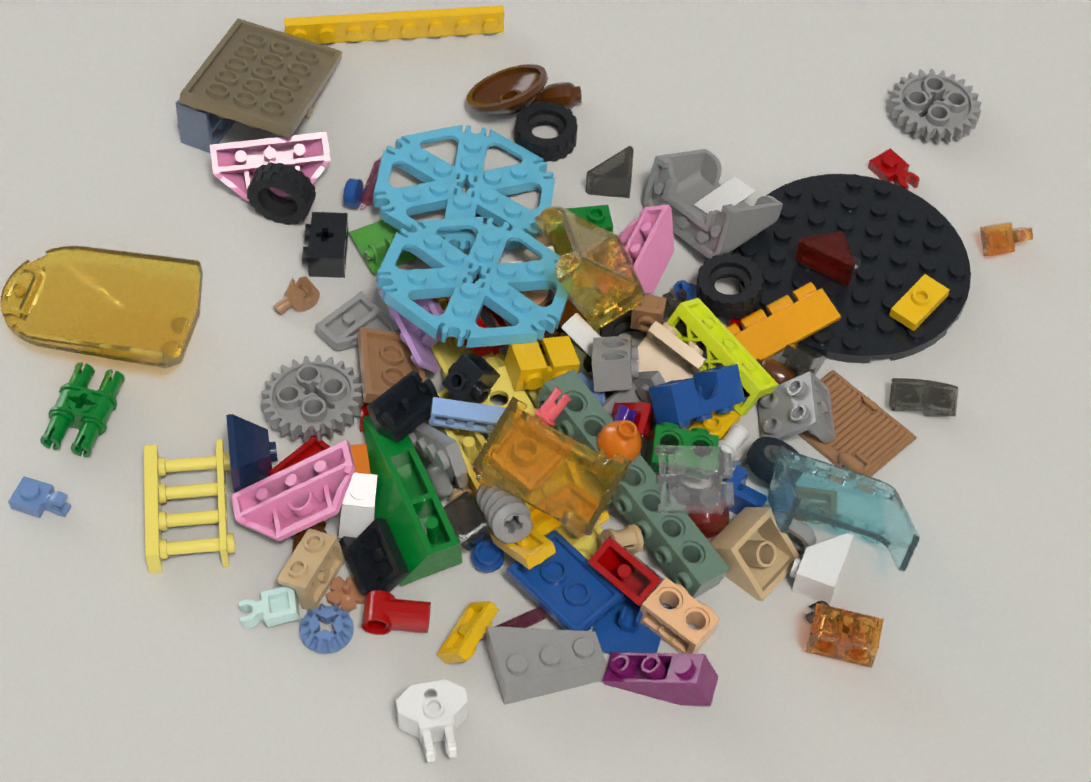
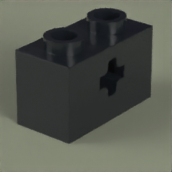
(327, 244)

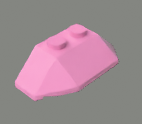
(238, 161)
(650, 244)
(297, 494)

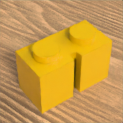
(531, 368)

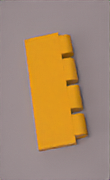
(787, 322)

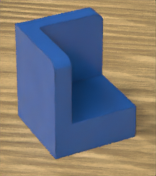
(744, 495)

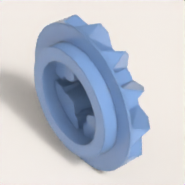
(325, 641)

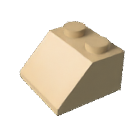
(755, 551)

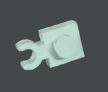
(275, 608)

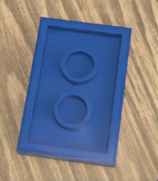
(568, 587)

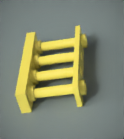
(159, 521)

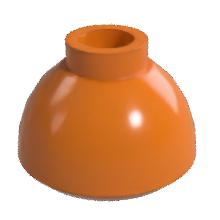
(620, 438)

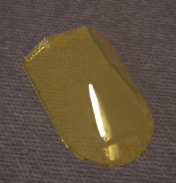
(106, 304)

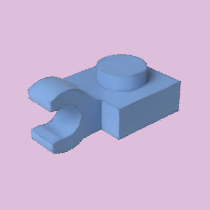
(36, 496)

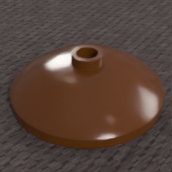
(507, 90)

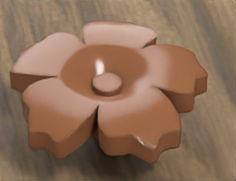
(345, 594)

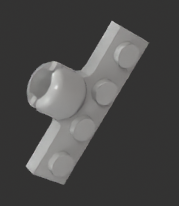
(445, 458)

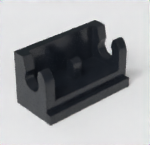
(402, 406)

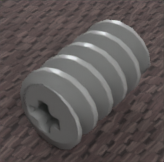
(504, 513)

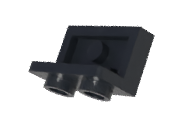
(374, 558)

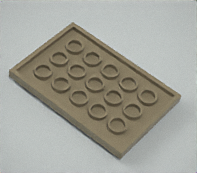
(261, 78)

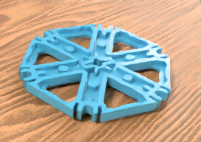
(444, 190)
(454, 275)

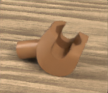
(300, 295)

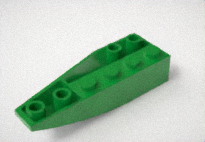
(410, 506)

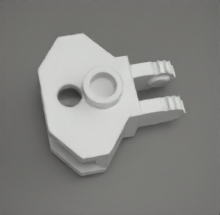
(433, 716)

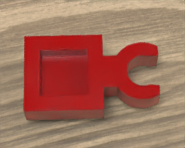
(894, 169)

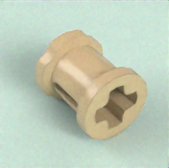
(629, 537)

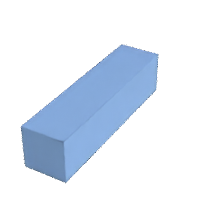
(464, 415)

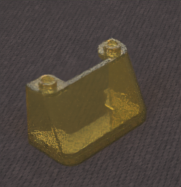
(592, 266)
(549, 470)

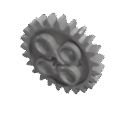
(935, 106)
(312, 398)

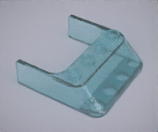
(842, 500)

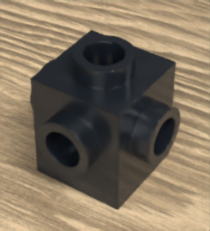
(470, 379)

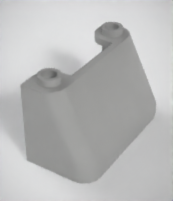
(687, 178)

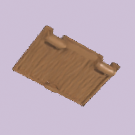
(859, 432)

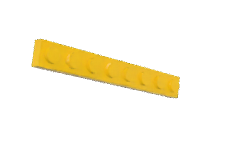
(397, 25)

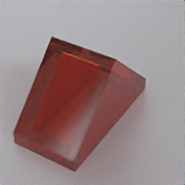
(827, 255)

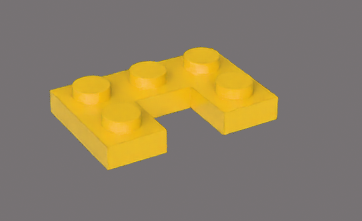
(535, 546)

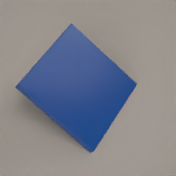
(624, 632)

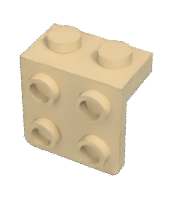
(668, 354)

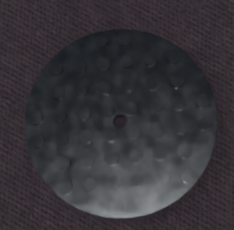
(893, 244)

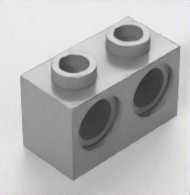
(614, 363)

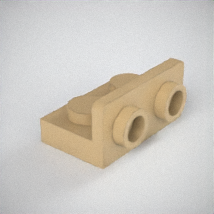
(313, 567)

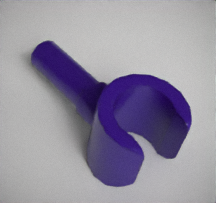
(625, 414)

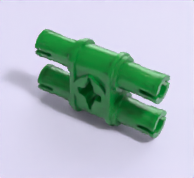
(82, 409)

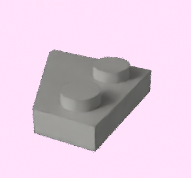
(343, 325)

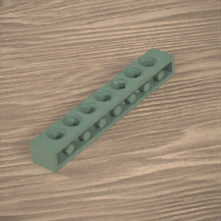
(640, 495)

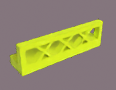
(724, 349)

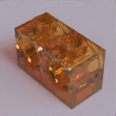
(844, 635)

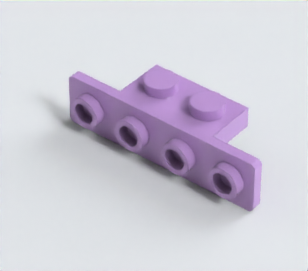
(417, 339)

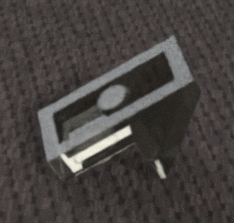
(803, 359)

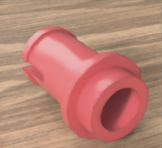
(550, 409)

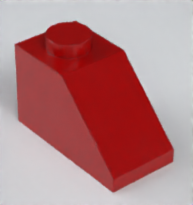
(625, 571)

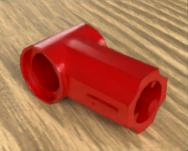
(386, 613)

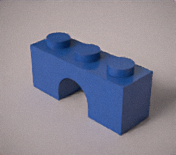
(680, 400)

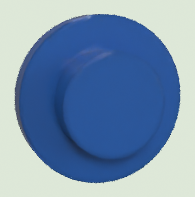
(487, 557)

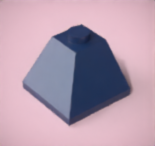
(249, 452)

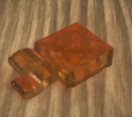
(1001, 238)

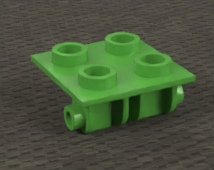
(374, 243)

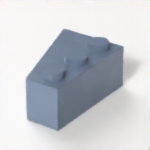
(200, 127)

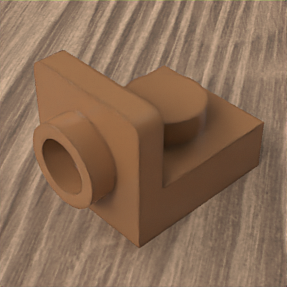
(647, 312)

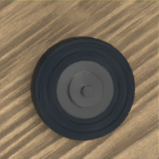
(762, 456)

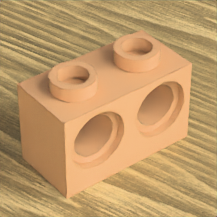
(672, 623)

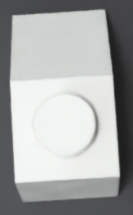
(821, 568)

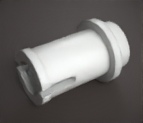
(733, 440)

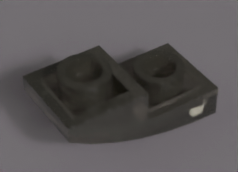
(928, 396)

